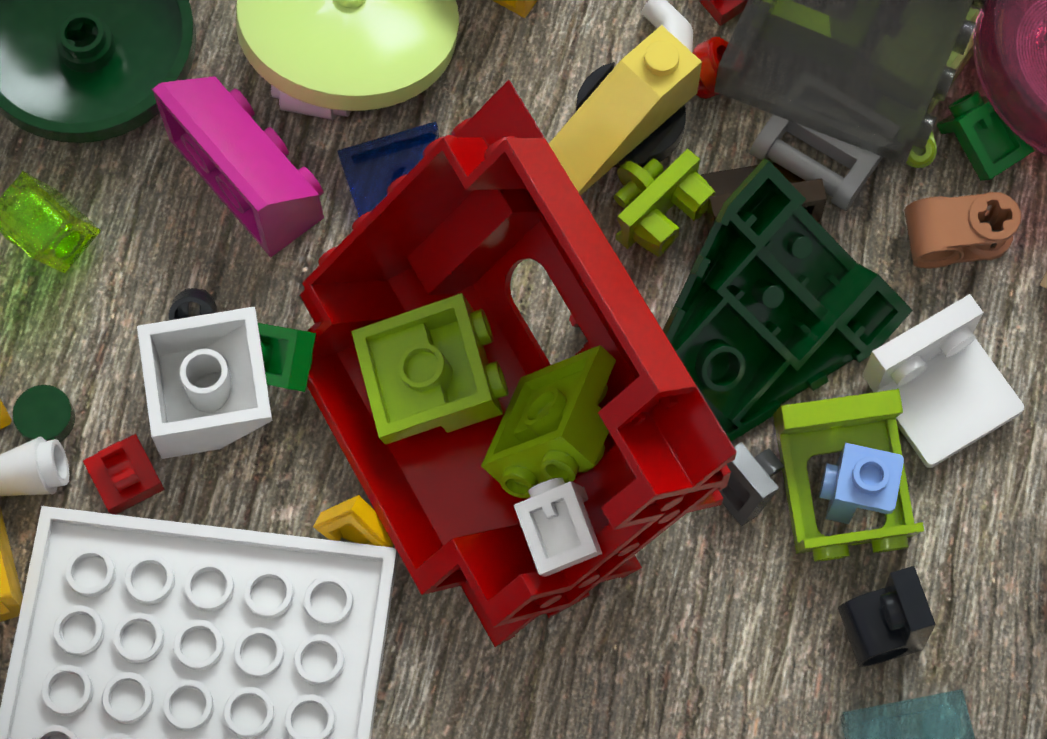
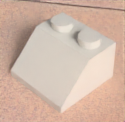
(204, 381)

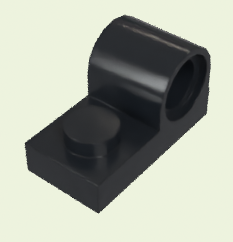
(888, 620)

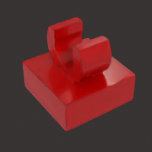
(123, 474)

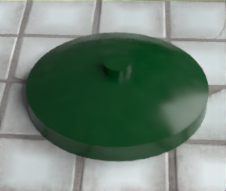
(90, 64)

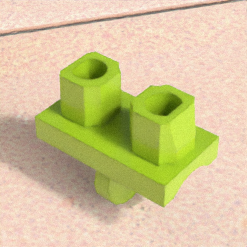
(655, 194)

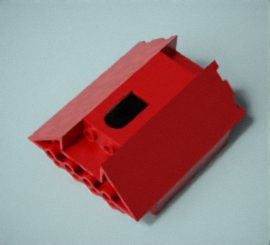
(463, 228)

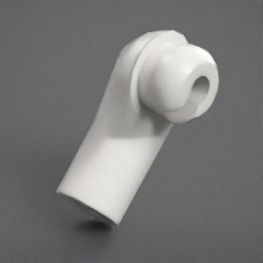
(663, 13)

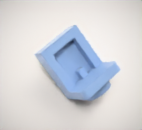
(861, 480)

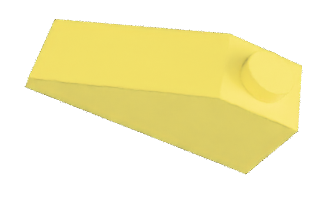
(627, 107)

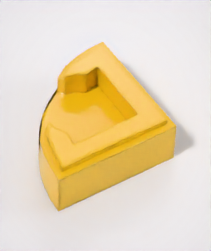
(354, 522)

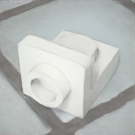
(557, 526)

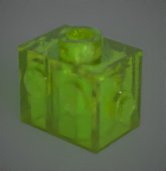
(44, 223)

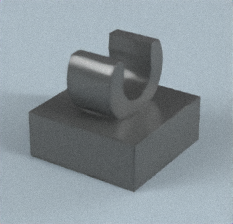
(750, 483)

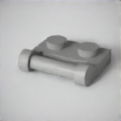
(842, 189)

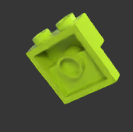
(430, 369)
(552, 424)

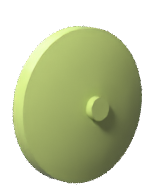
(349, 50)

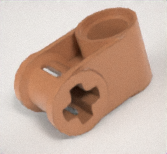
(953, 232)

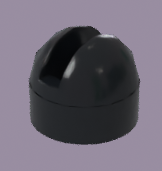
(181, 304)

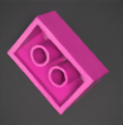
(240, 160)

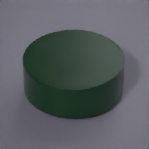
(44, 413)

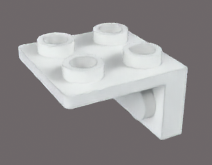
(944, 382)

